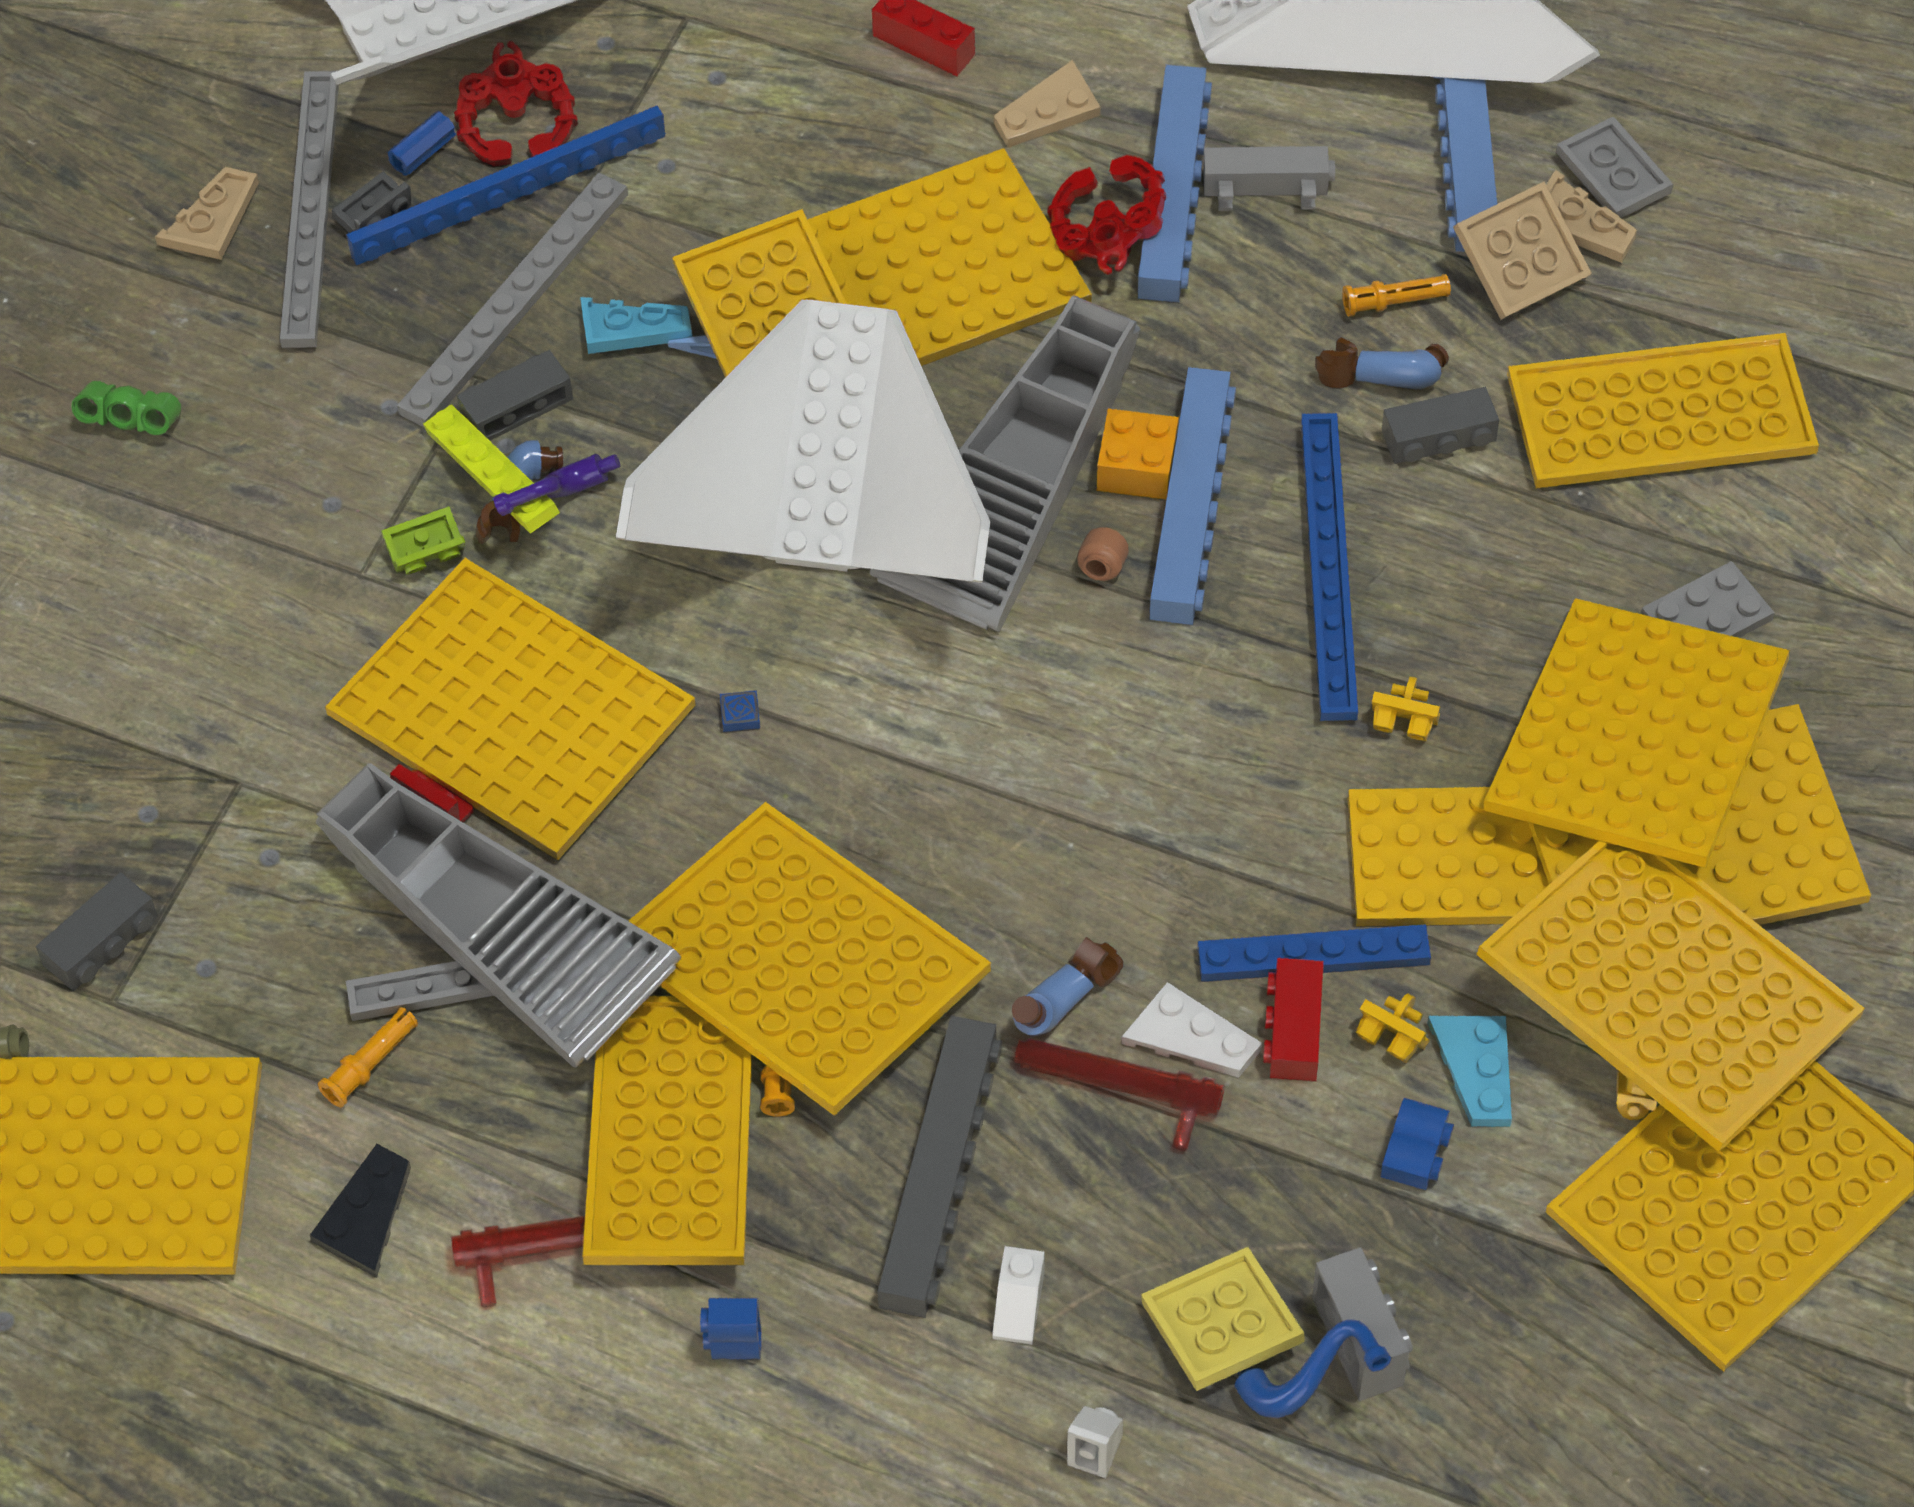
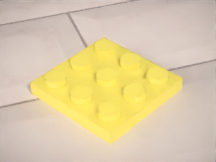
(1222, 1318)

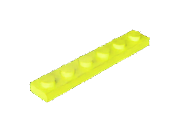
(487, 465)

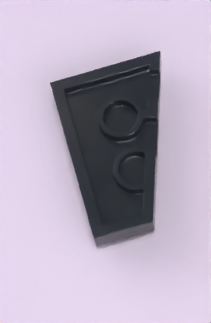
(363, 1212)

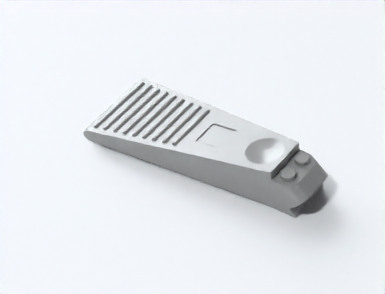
(1031, 454)
(515, 928)

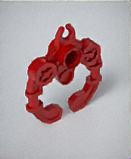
(512, 93)
(1110, 232)

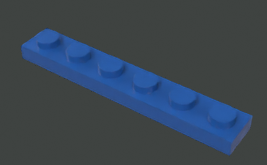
(1338, 949)

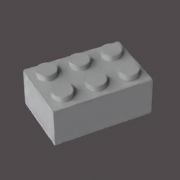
(1349, 1289)

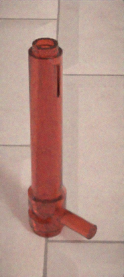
(1178, 1089)
(498, 1244)

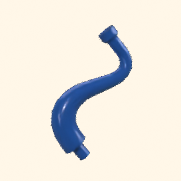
(1285, 1399)

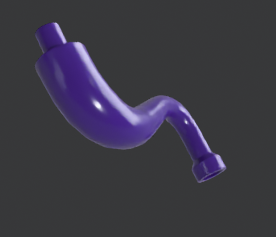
(561, 483)

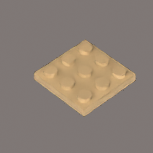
(1522, 250)

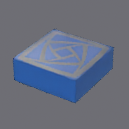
(740, 711)

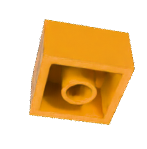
(1137, 453)

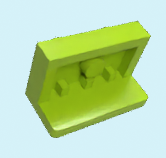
(423, 540)

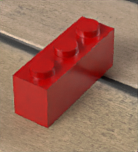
(924, 33)
(1294, 1019)

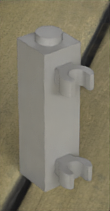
(1267, 172)

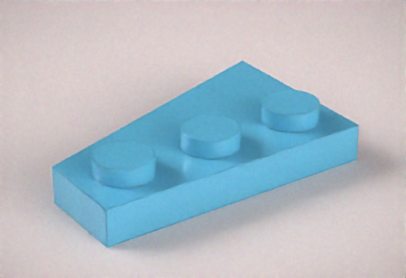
(625, 327)
(1479, 1065)

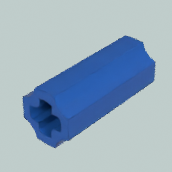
(421, 143)

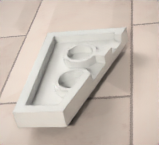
(1190, 1030)

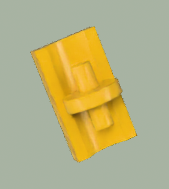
(1421, 714)
(1407, 1036)
(1632, 1100)

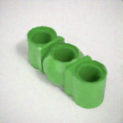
(110, 407)

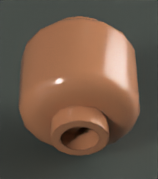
(1102, 554)

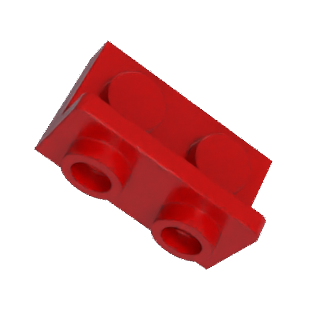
(432, 792)

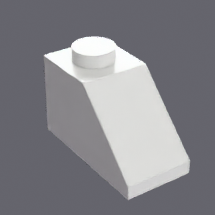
(1018, 1295)
(1094, 1440)

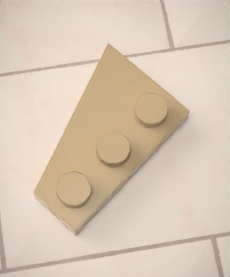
(1048, 107)
(214, 217)
(1589, 224)

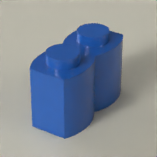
(1416, 1143)
(732, 1328)

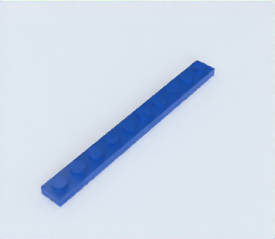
(506, 185)
(1329, 568)

